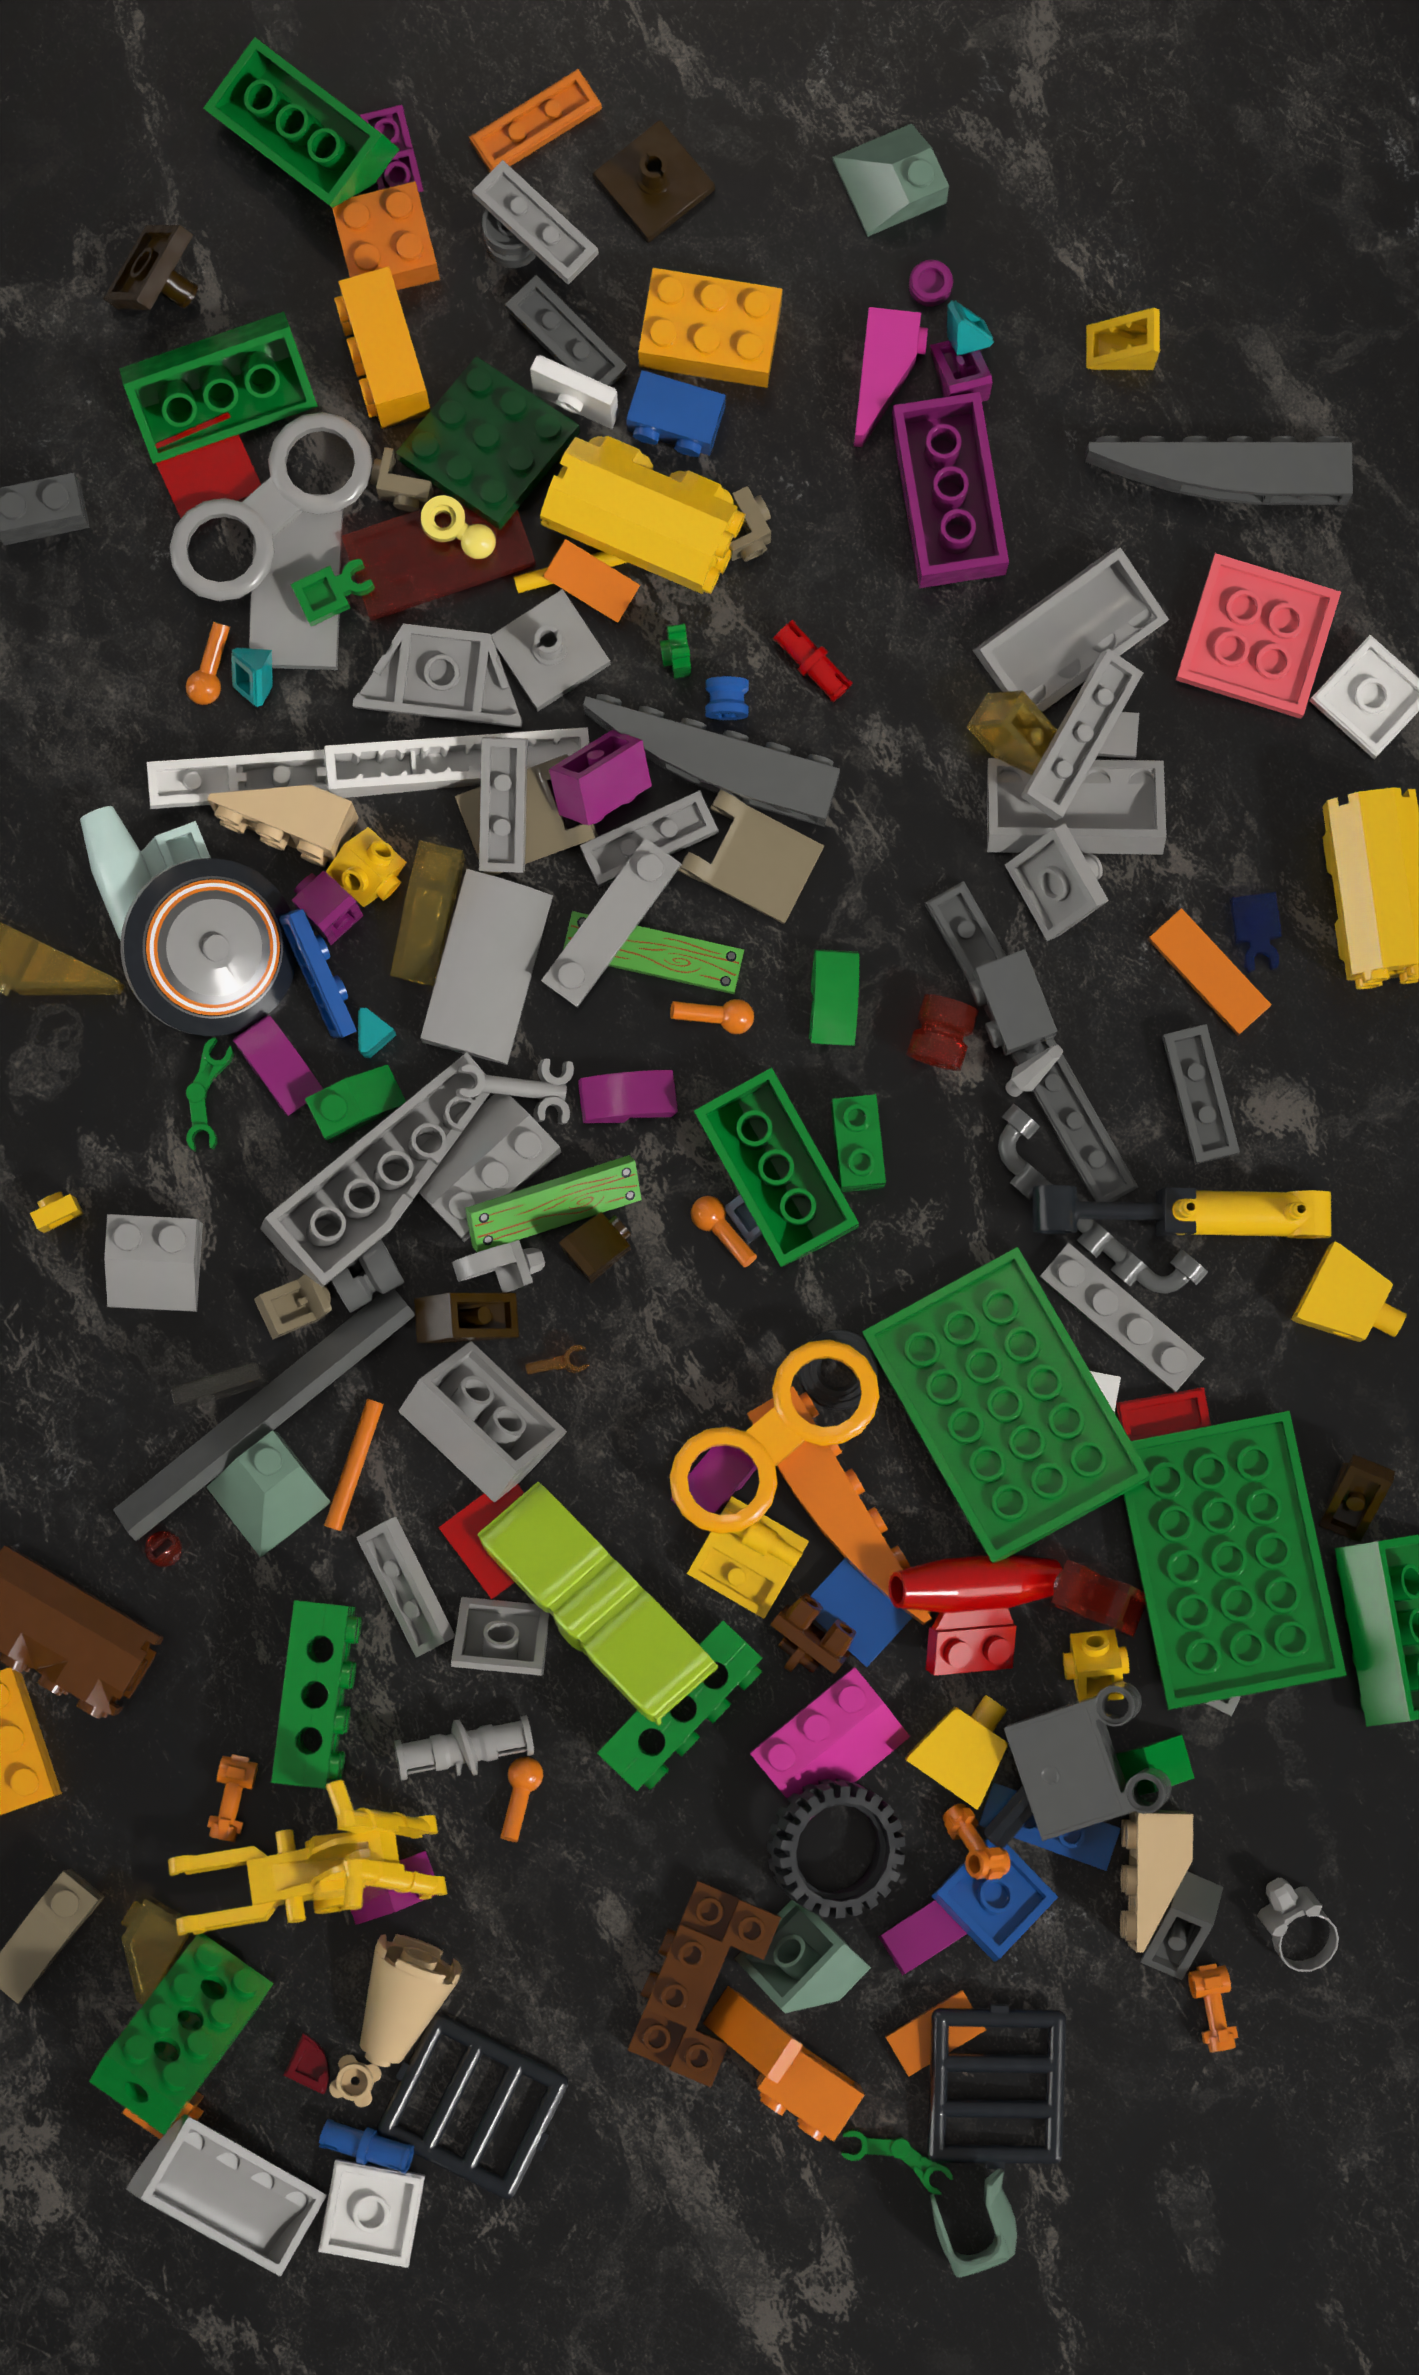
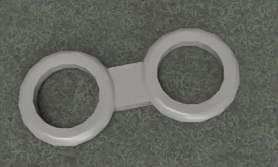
(271, 506)

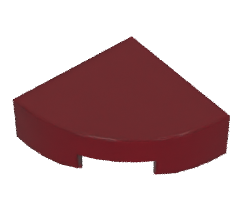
(309, 2065)

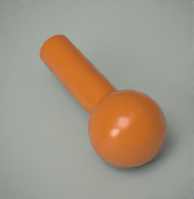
(203, 685)
(734, 1016)
(709, 1215)
(524, 1776)

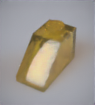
(1012, 729)
(150, 1944)

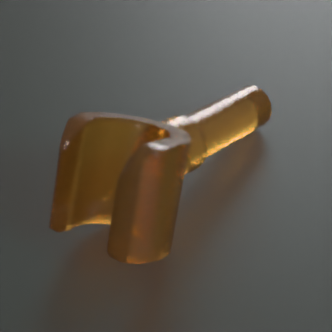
(557, 1362)

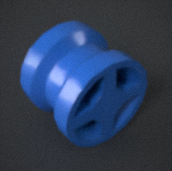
(727, 698)

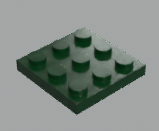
(488, 442)

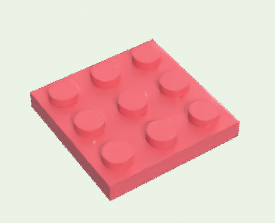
(1258, 636)

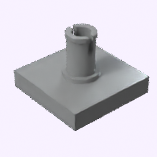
(550, 650)
(1058, 881)

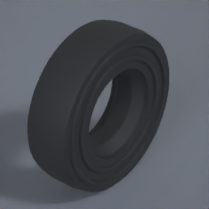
(829, 1396)

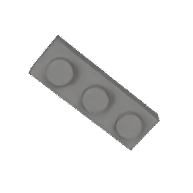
(535, 222)
(503, 804)
(668, 828)
(406, 1586)

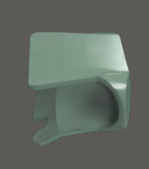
(1004, 2227)

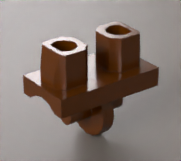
(808, 1643)

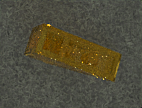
(427, 912)
(41, 970)

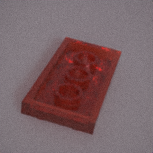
(416, 569)

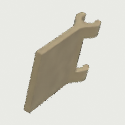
(544, 826)
(757, 860)

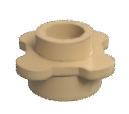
(358, 2093)

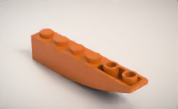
(835, 1505)

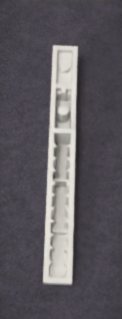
(348, 768)

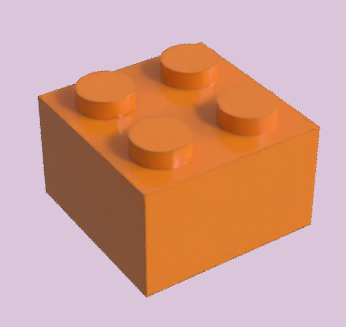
(387, 231)
(814, 2093)

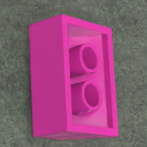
(831, 1737)

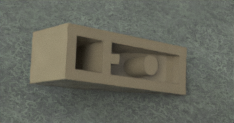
(46, 1932)

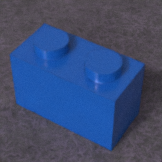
(675, 414)

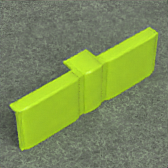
(596, 1603)

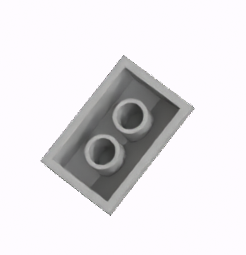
(489, 1159)
(481, 1420)

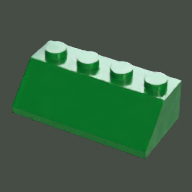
(300, 126)
(242, 371)
(776, 1168)
(1383, 1624)

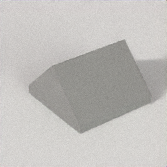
(500, 1636)

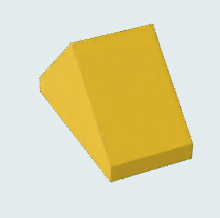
(1124, 342)

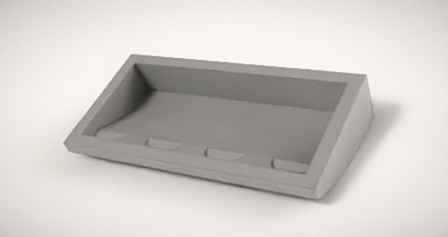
(1063, 635)
(1111, 813)
(486, 967)
(227, 2193)

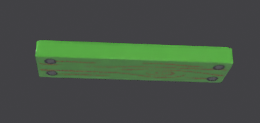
(674, 957)
(553, 1203)

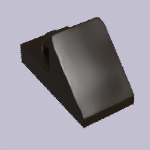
(1356, 1497)

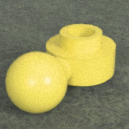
(476, 539)

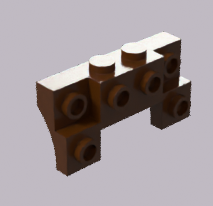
(688, 1975)

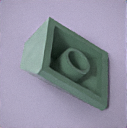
(892, 179)
(268, 1493)
(805, 1962)

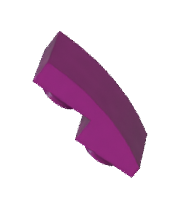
(403, 167)
(277, 1064)
(627, 1095)
(719, 1476)
(921, 1936)

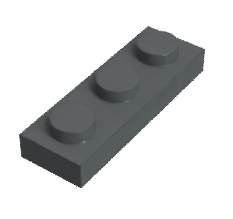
(564, 333)
(1200, 1094)

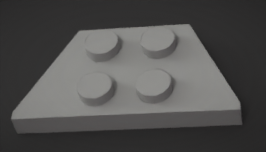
(441, 677)

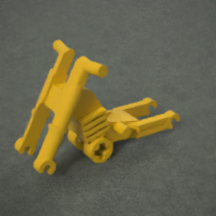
(326, 1871)

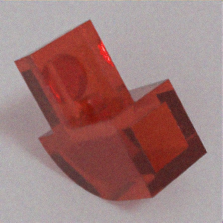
(1098, 1598)

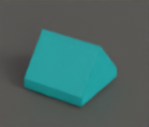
(966, 330)
(252, 673)
(372, 1033)

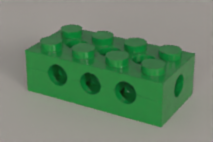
(624, 1749)
(293, 1760)
(142, 2064)

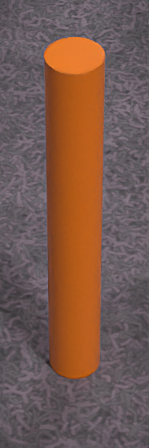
(353, 1464)

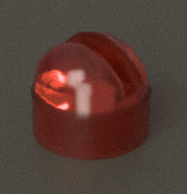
(170, 1555)

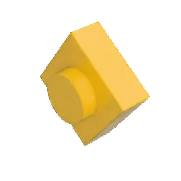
(55, 1211)

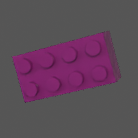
(949, 490)

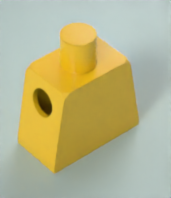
(1348, 1298)
(963, 1751)

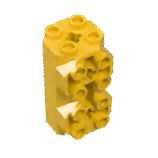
(651, 520)
(1375, 876)

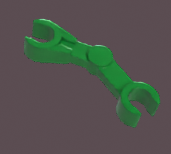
(197, 1092)
(900, 2149)

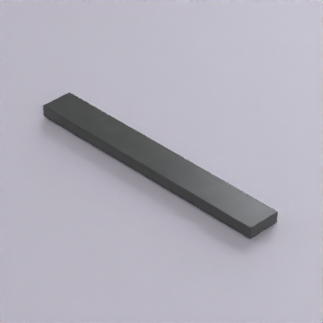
(1059, 1090)
(263, 1413)

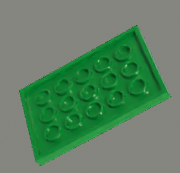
(1006, 1405)
(1231, 1562)

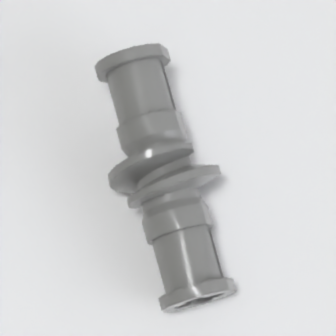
(463, 1747)

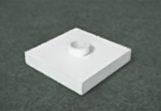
(574, 391)
(1370, 697)
(371, 2213)

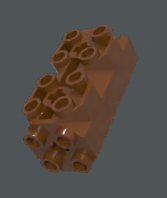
(70, 1636)

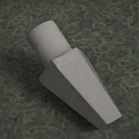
(1030, 1073)

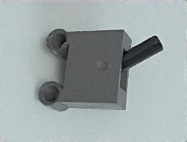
(1073, 1770)

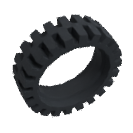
(876, 1877)

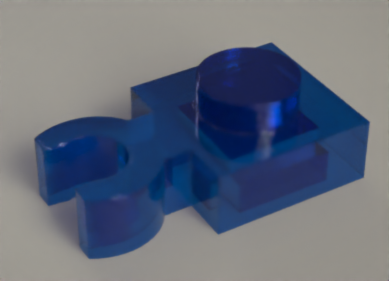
(1256, 922)

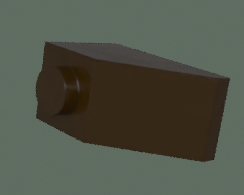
(596, 1245)
(466, 1317)

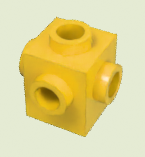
(367, 867)
(1095, 1663)

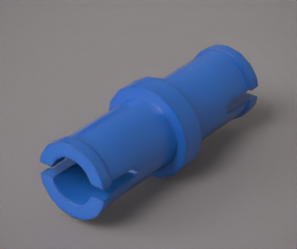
(366, 2146)

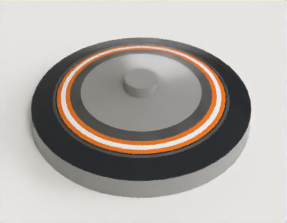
(208, 947)

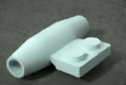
(124, 869)

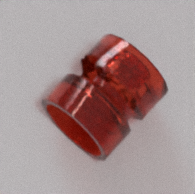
(942, 1032)

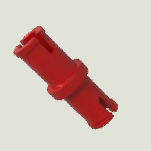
(812, 661)

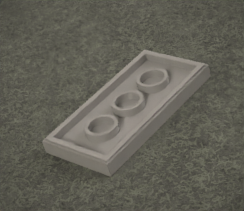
(276, 614)

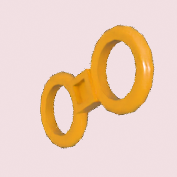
(774, 1436)

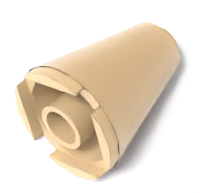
(403, 1996)

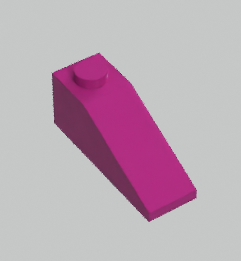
(888, 360)

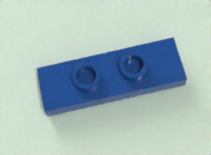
(312, 956)
(1088, 1845)

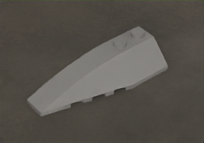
(373, 1181)

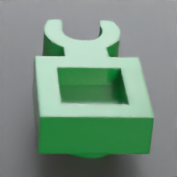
(325, 594)
(676, 651)

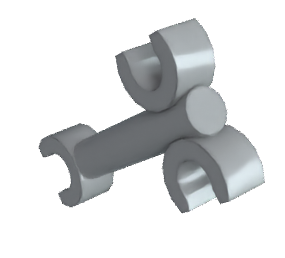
(549, 1089)

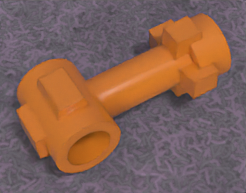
(236, 1773)
(980, 1861)
(1210, 1982)

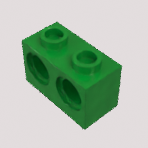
(858, 1143)

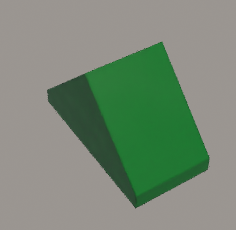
(1166, 1755)

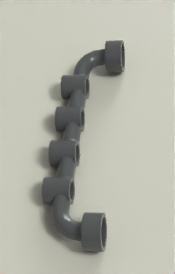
(1094, 1236)

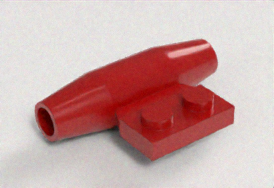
(973, 1603)

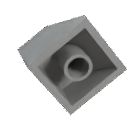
(152, 1262)

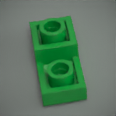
(834, 997)

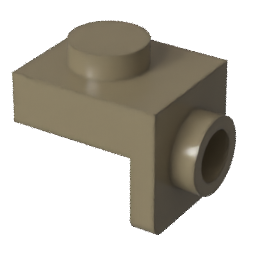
(404, 491)
(754, 524)
(293, 1305)

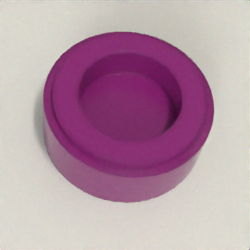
(930, 283)

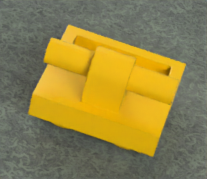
(749, 1563)

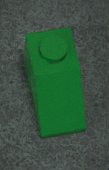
(355, 1102)

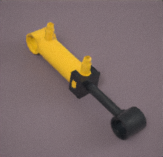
(1193, 1212)

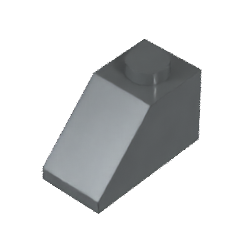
(1183, 1926)

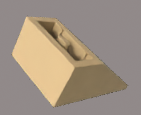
(290, 816)
(1158, 1860)

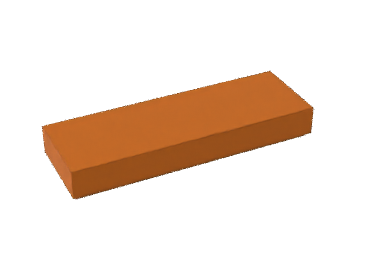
(536, 121)
(1209, 972)
(753, 2034)

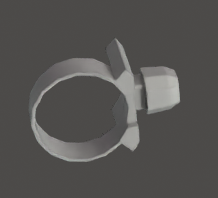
(509, 1262)
(1288, 1905)

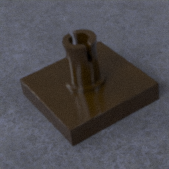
(654, 181)
(151, 270)

